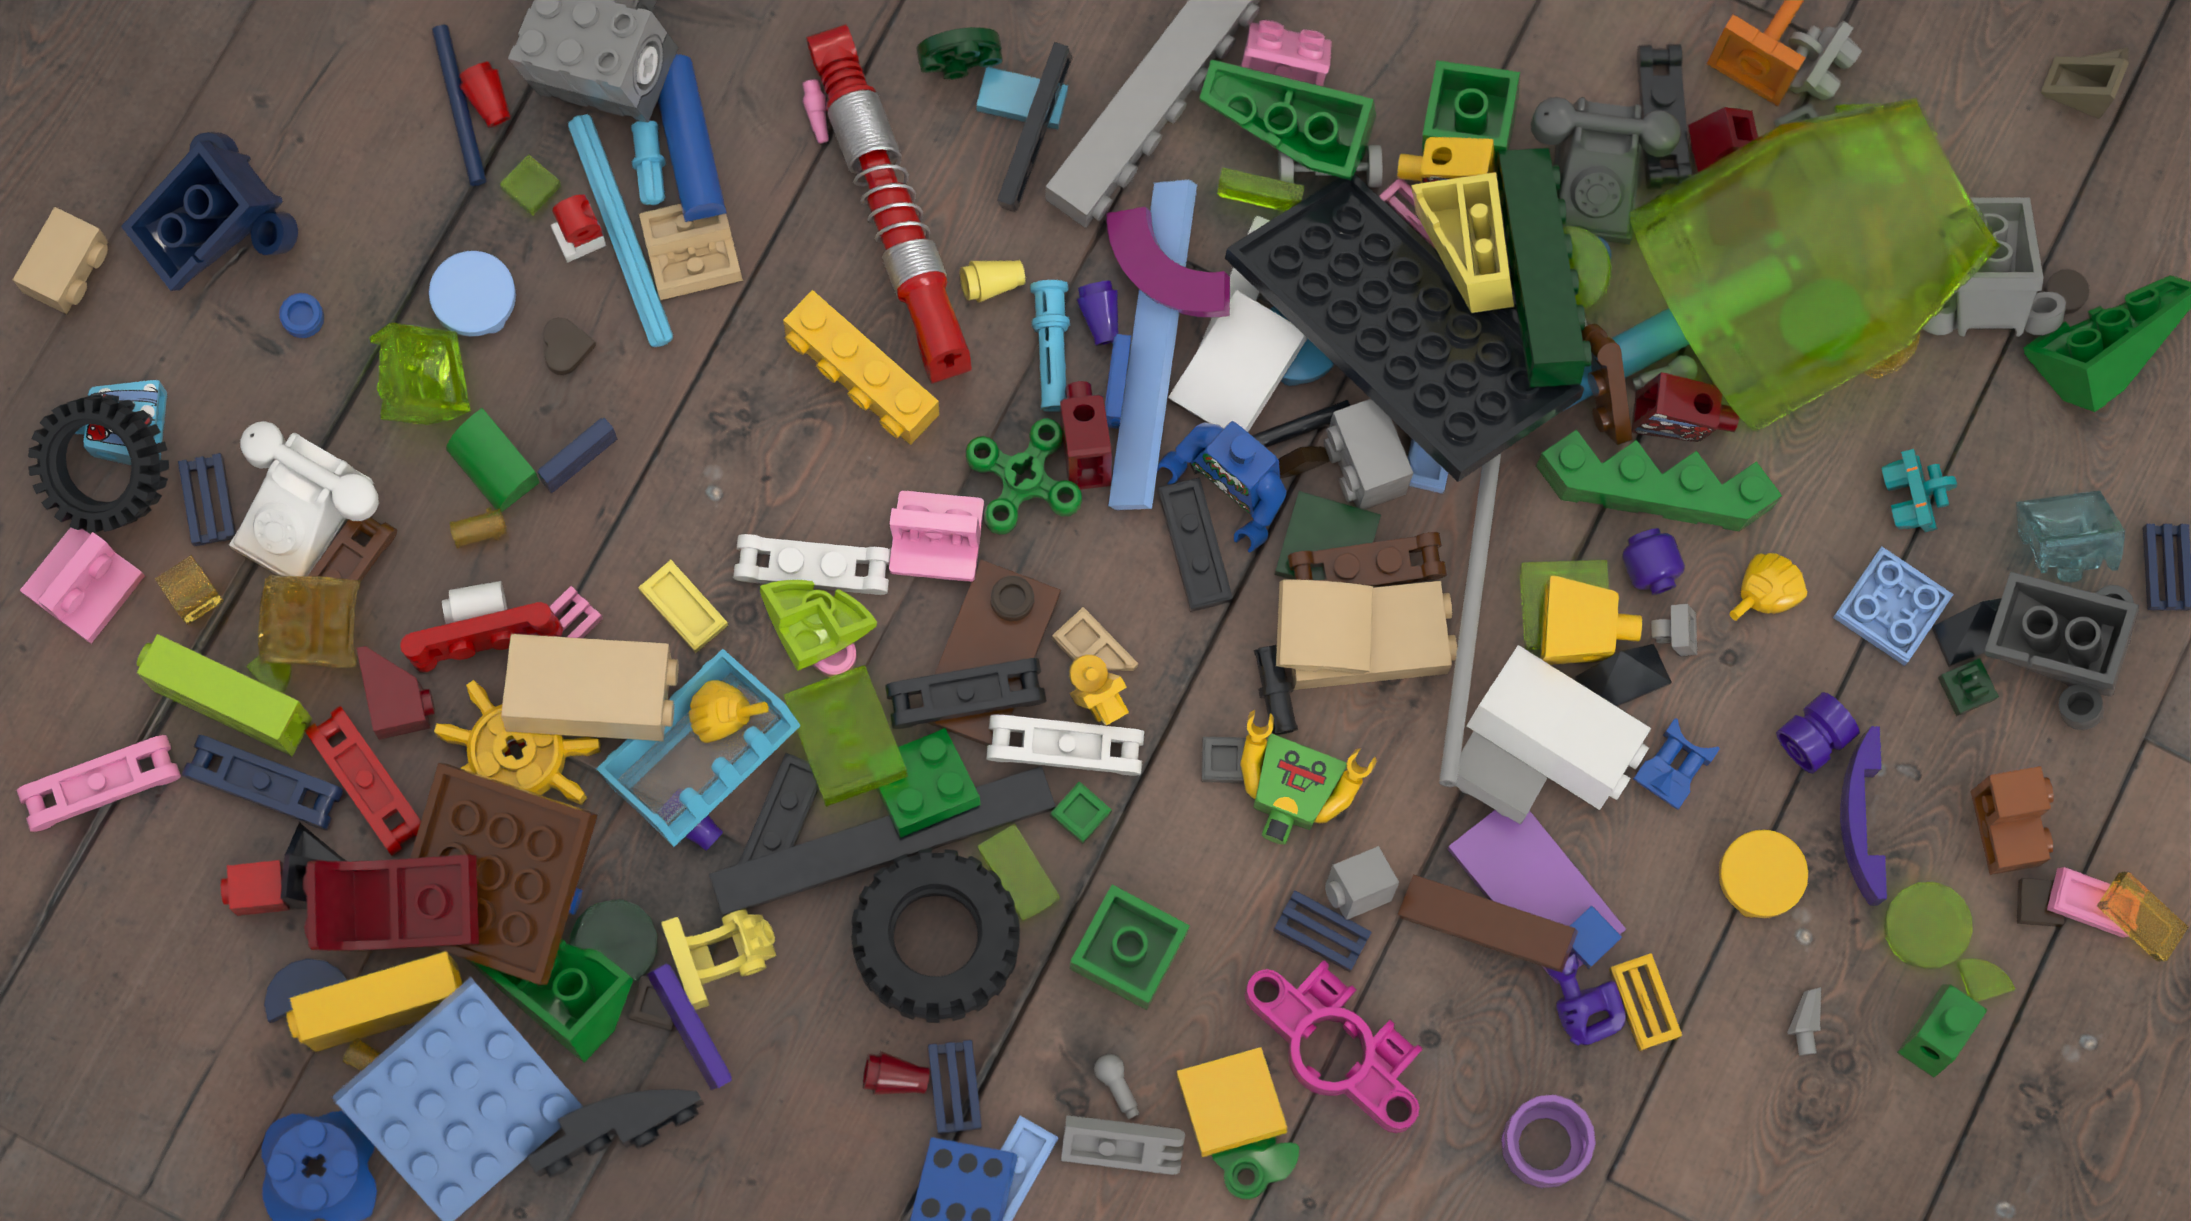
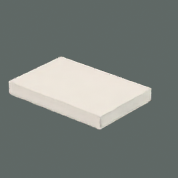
(1238, 364)

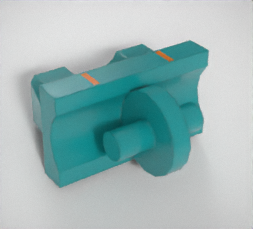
(1910, 473)

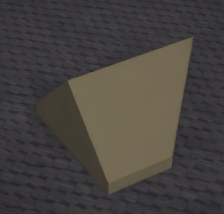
(2087, 81)

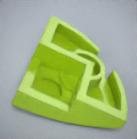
(813, 621)

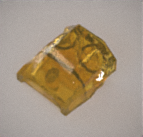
(308, 621)

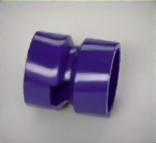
(1812, 737)

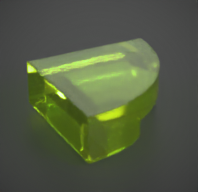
(272, 675)
(1984, 979)

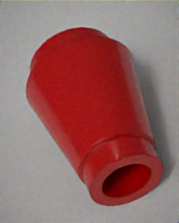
(485, 92)

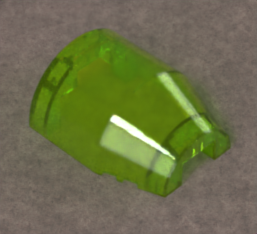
(1813, 253)

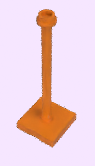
(1758, 57)

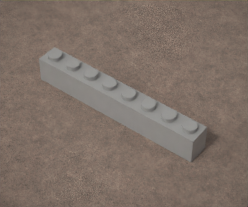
(1144, 106)

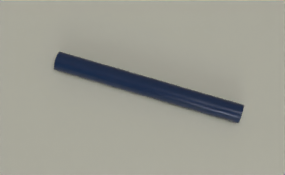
(459, 105)

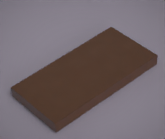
(986, 639)

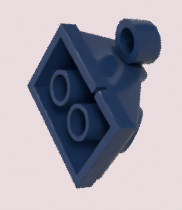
(206, 210)

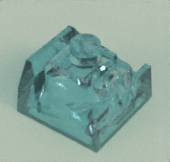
(2071, 533)

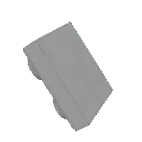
(1498, 778)

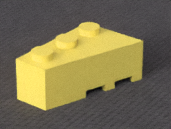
(1469, 236)

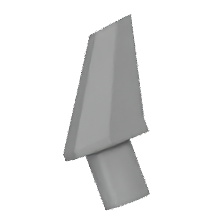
(1807, 1021)

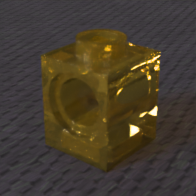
(189, 590)

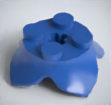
(345, 1189)

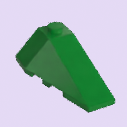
(1303, 120)
(2104, 353)

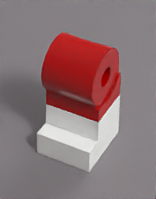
(576, 227)

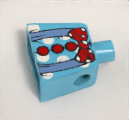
(147, 396)

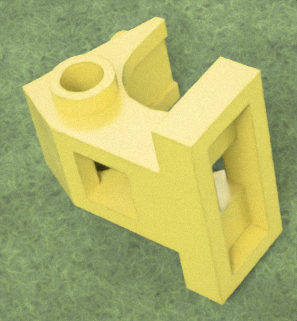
(693, 959)

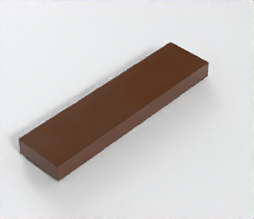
(1488, 923)

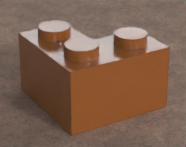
(2010, 819)

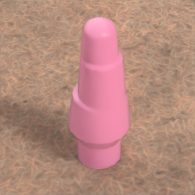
(815, 106)

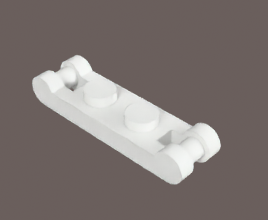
(824, 564)
(1065, 744)

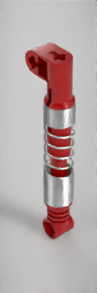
(909, 255)

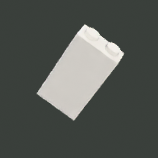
(1560, 728)

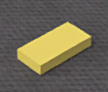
(683, 606)

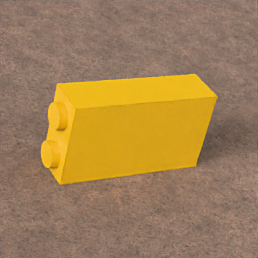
(373, 1002)

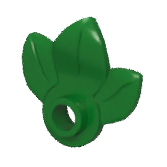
(1264, 1158)

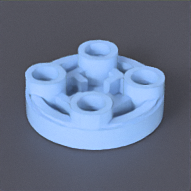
(472, 293)

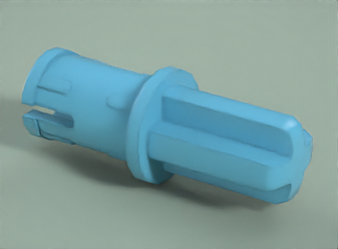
(648, 162)

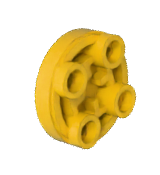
(1763, 874)

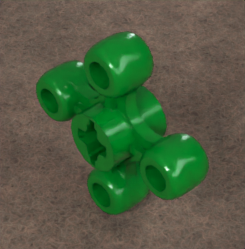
(1009, 466)

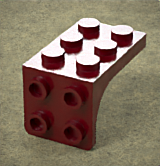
(391, 903)

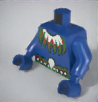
(1237, 467)

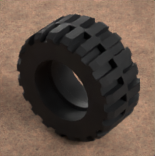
(923, 877)

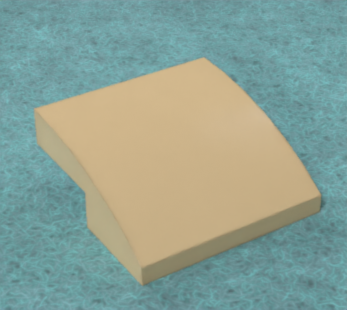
(689, 254)
(1324, 626)

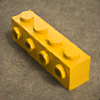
(860, 367)

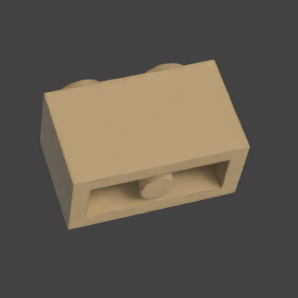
(61, 261)

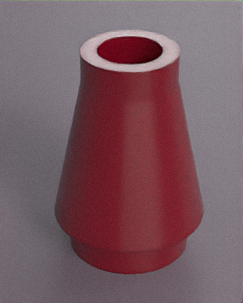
(893, 1075)

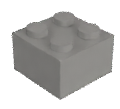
(1368, 455)

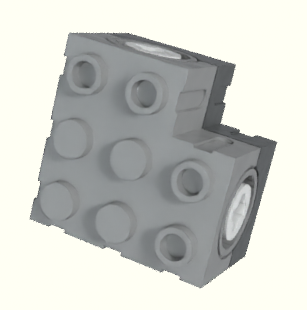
(595, 54)

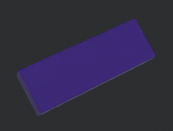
(689, 1026)

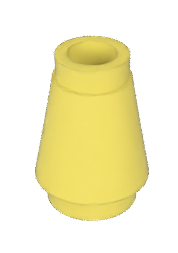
(990, 278)

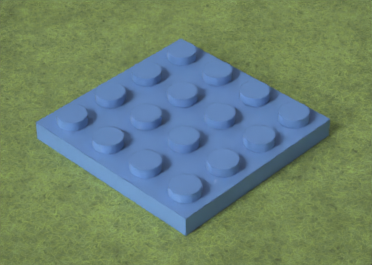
(457, 1101)

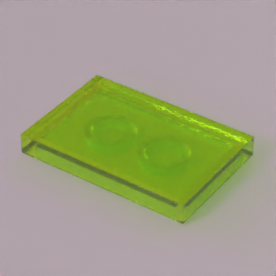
(846, 735)

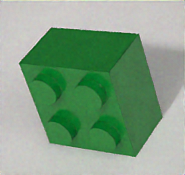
(1472, 104)
(1129, 947)

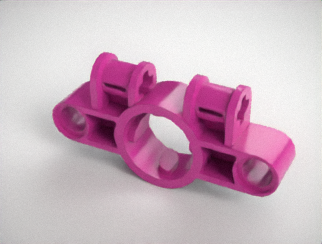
(1321, 1000)

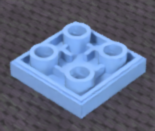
(1893, 606)

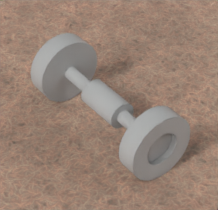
(1372, 166)

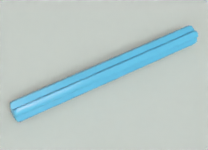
(620, 230)

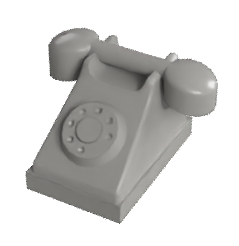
(2007, 285)

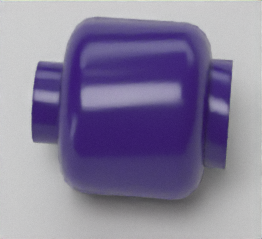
(1653, 561)

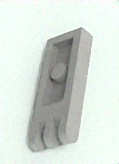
(1122, 1145)

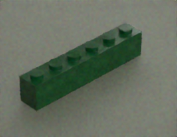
(1541, 268)

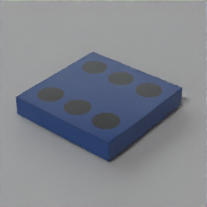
(963, 1183)

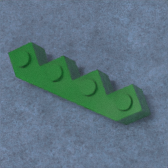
(1636, 485)

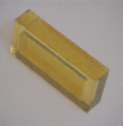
(2142, 916)

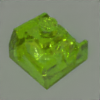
(420, 374)

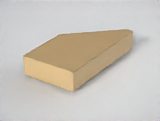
(1086, 636)

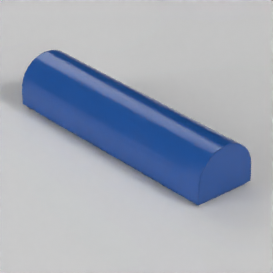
(689, 143)

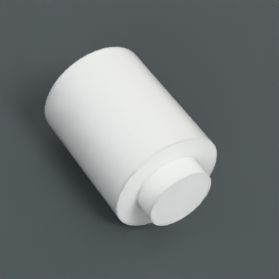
(474, 601)

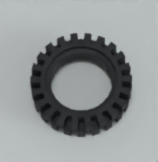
(53, 470)

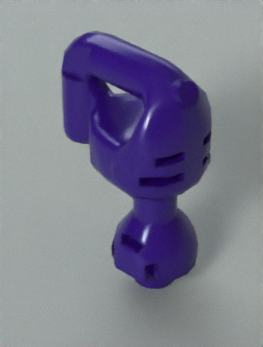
(1580, 1004)

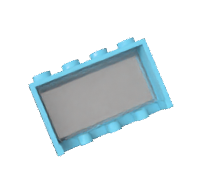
(683, 778)

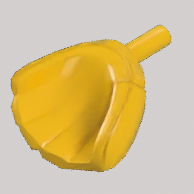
(1770, 586)
(720, 711)

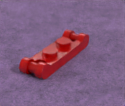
(466, 637)
(365, 779)

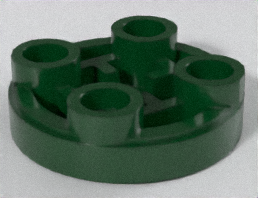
(959, 50)

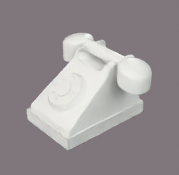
(299, 502)

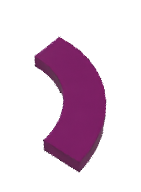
(1159, 276)

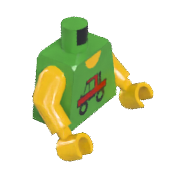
(1296, 781)

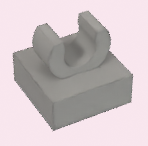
(1679, 630)

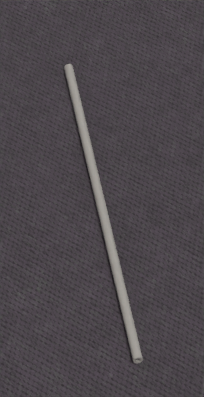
(1469, 623)

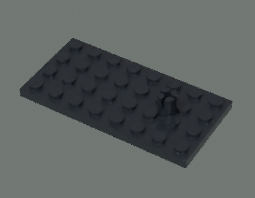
(1398, 324)

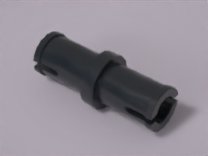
(1275, 690)

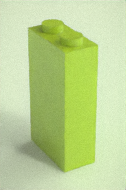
(223, 694)

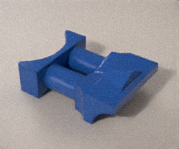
(1665, 781)

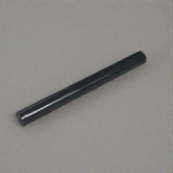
(1295, 427)

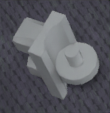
(1820, 51)

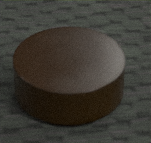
(2071, 286)
(1012, 598)

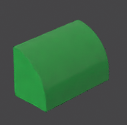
(491, 461)

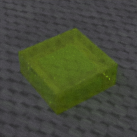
(530, 184)

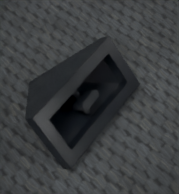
(1966, 632)
(1626, 675)

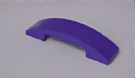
(1867, 870)

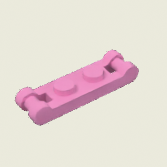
(98, 782)

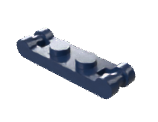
(262, 782)

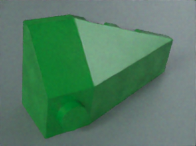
(578, 1003)

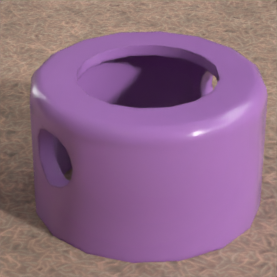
(1567, 1115)

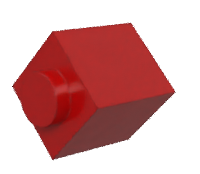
(253, 888)

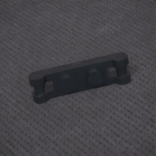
(1664, 94)
(965, 692)

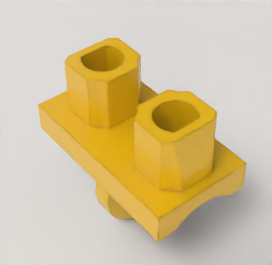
(1097, 689)

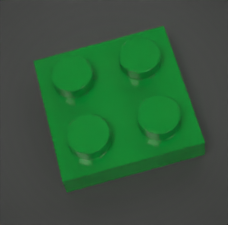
(934, 786)

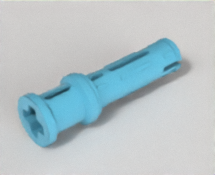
(1051, 325)

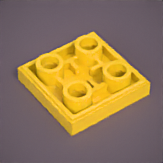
(1231, 1102)

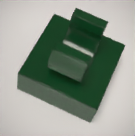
(1968, 687)

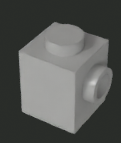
(1361, 883)

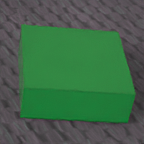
(1081, 812)

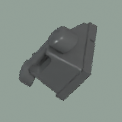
(1601, 158)
(2066, 637)

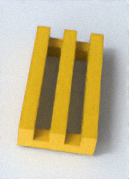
(1662, 998)

